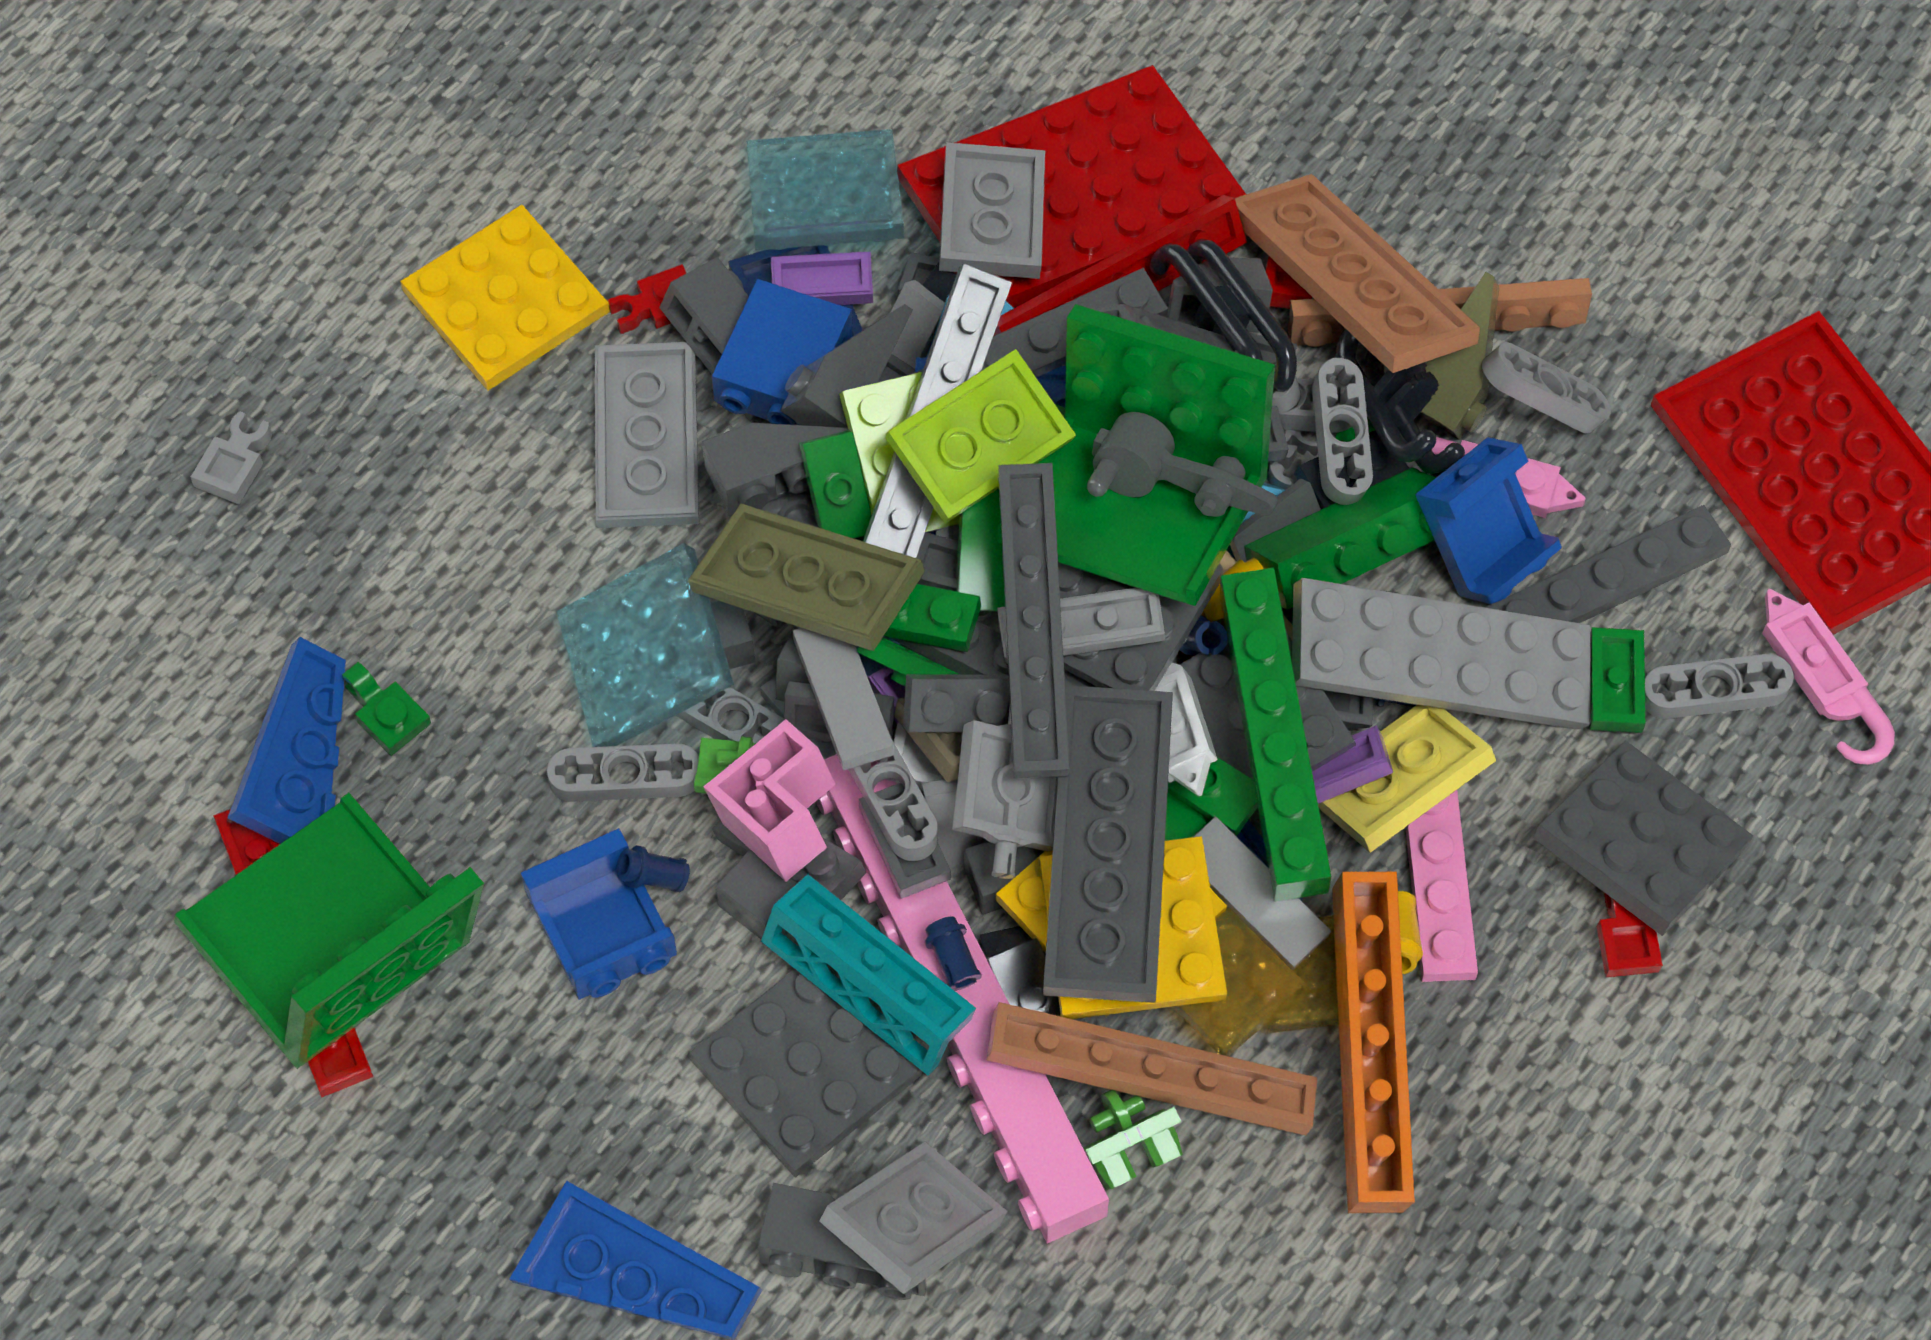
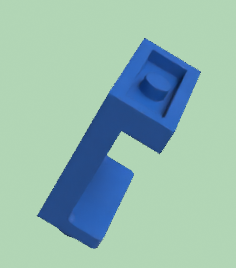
(767, 345)
(1485, 522)
(595, 919)

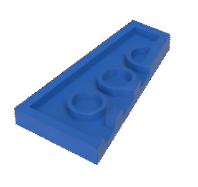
(295, 749)
(623, 1264)

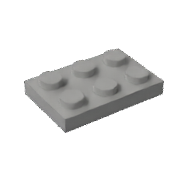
(992, 209)
(913, 1217)

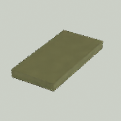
(807, 576)

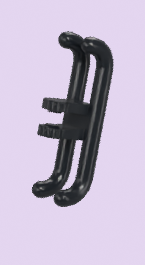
(1230, 306)
(1394, 403)

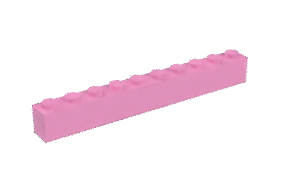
(1011, 1102)

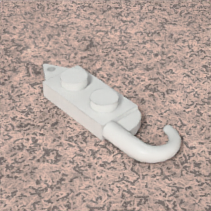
(1190, 740)

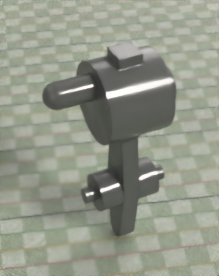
(1140, 453)

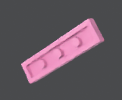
(1442, 893)

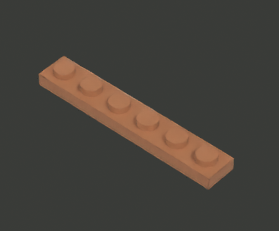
(1519, 307)
(1152, 1068)

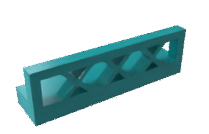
(869, 968)

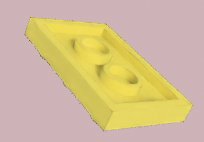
(1429, 761)

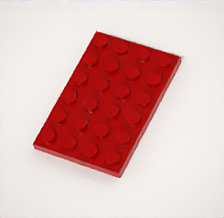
(1114, 172)
(1812, 468)

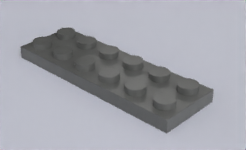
(1109, 846)

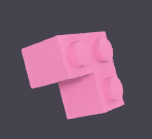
(768, 795)

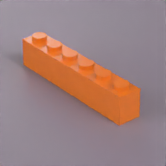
(1372, 1043)

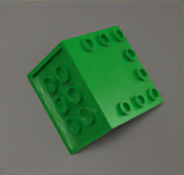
(1213, 408)
(329, 929)

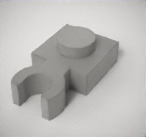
(233, 464)

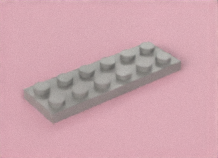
(1441, 654)

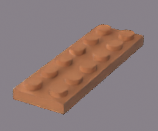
(1355, 274)

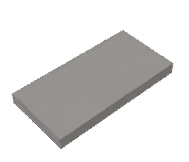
(646, 435)

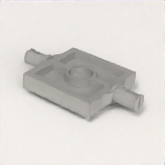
(995, 803)

